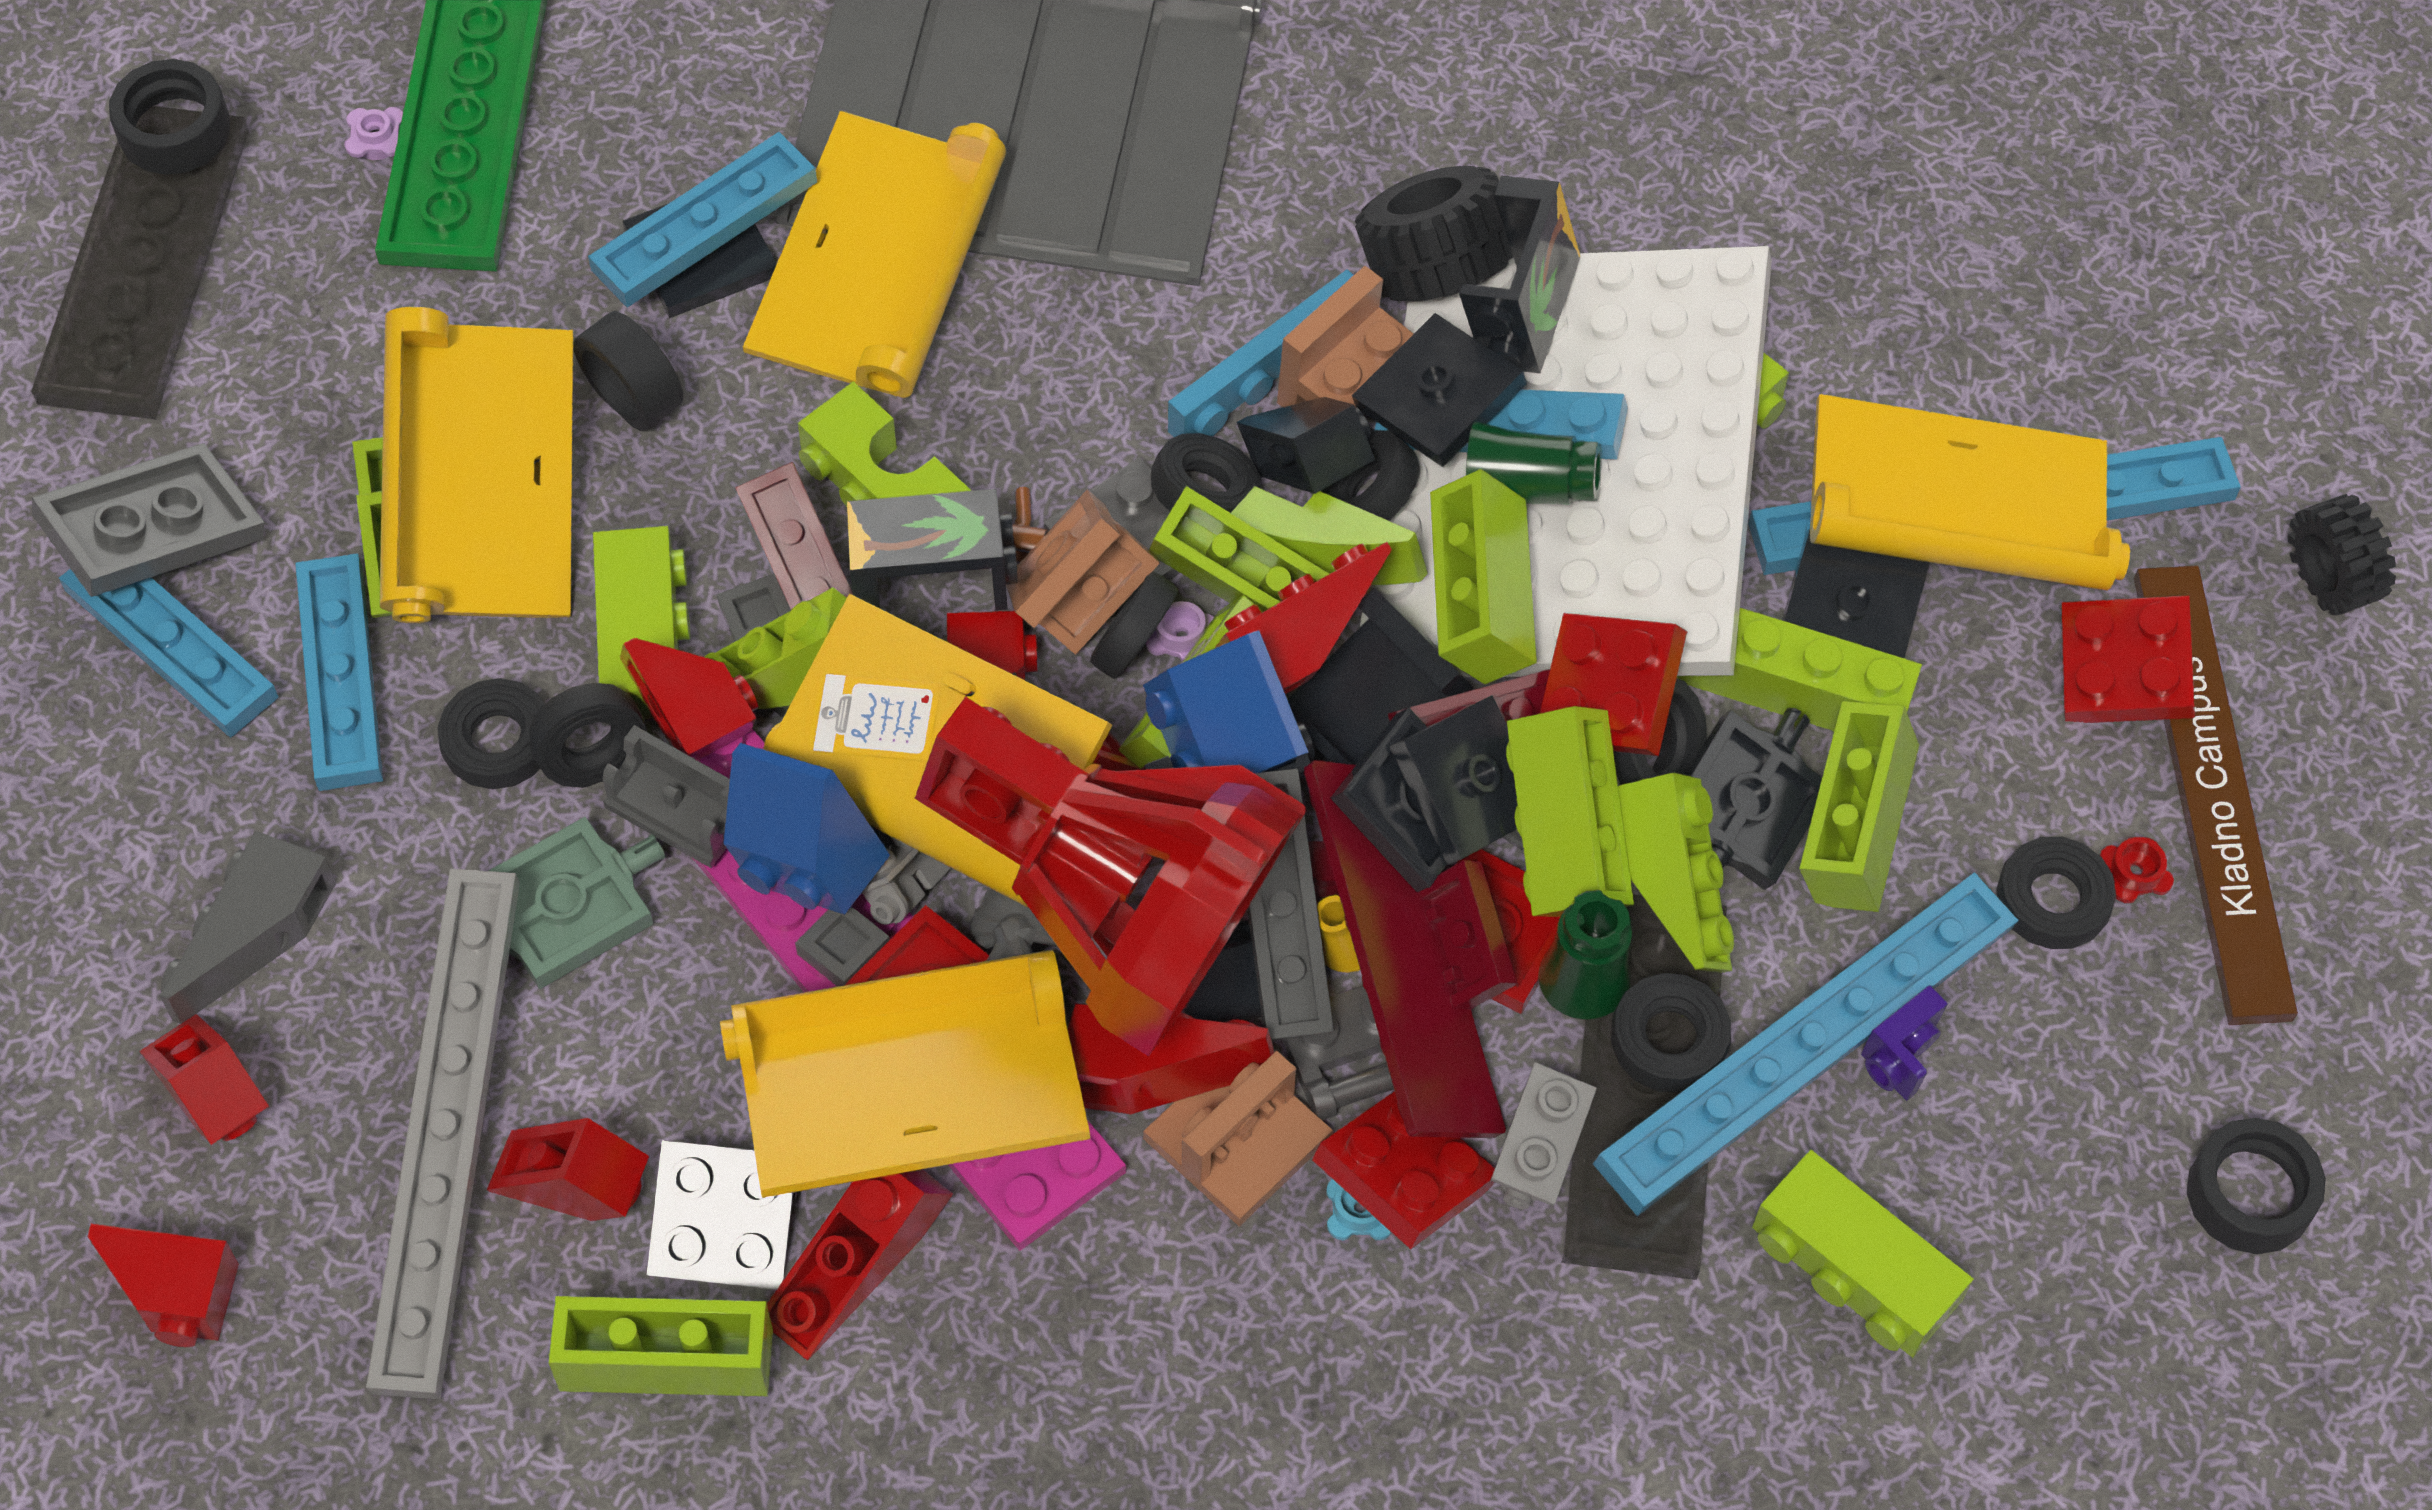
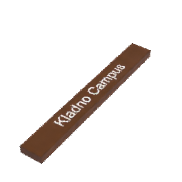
(2223, 825)

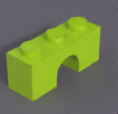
(849, 440)

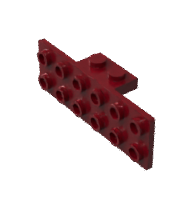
(1423, 969)

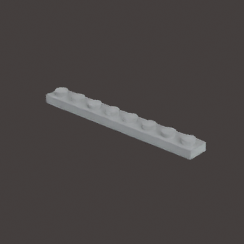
(443, 1136)

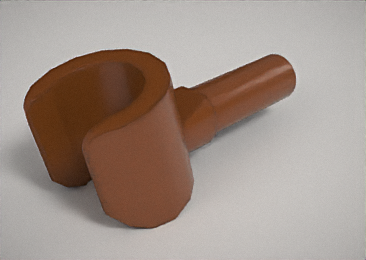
(1024, 535)

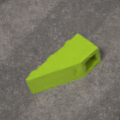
(782, 651)
(1676, 865)

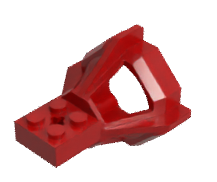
(1088, 844)

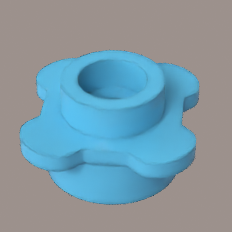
(1347, 1221)

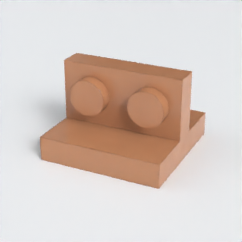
(1339, 344)
(1080, 573)
(1241, 1137)

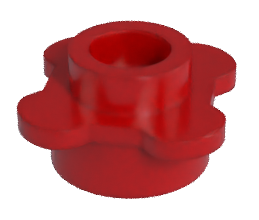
(2148, 857)

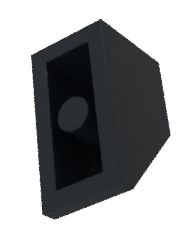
(1308, 443)

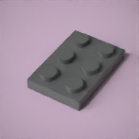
(147, 519)

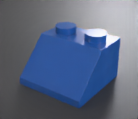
(1225, 709)
(798, 831)

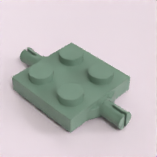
(575, 899)

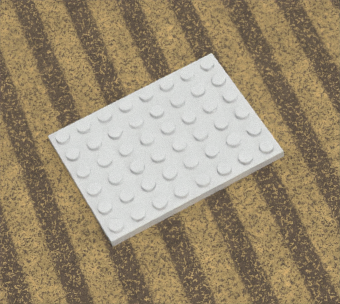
(1673, 508)

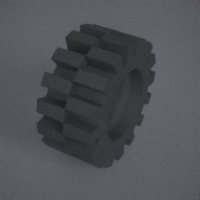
(2342, 554)

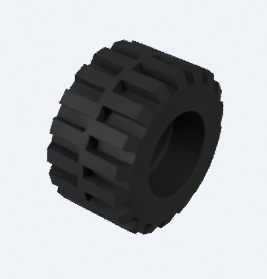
(1434, 233)

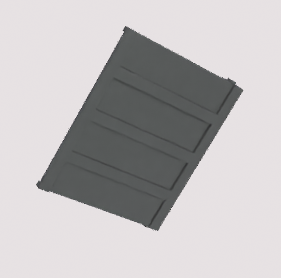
(1103, 109)

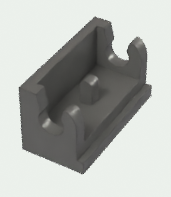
(669, 796)

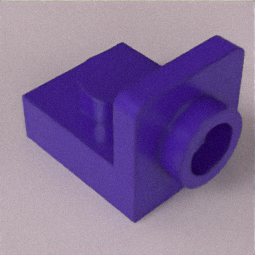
(1900, 1040)

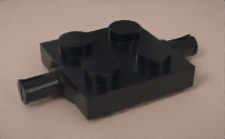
(1757, 794)

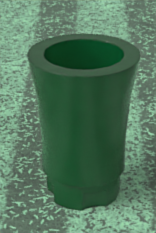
(1537, 464)
(1588, 959)

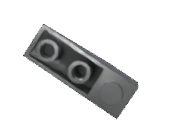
(260, 913)

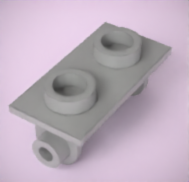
(901, 882)
(1542, 1137)

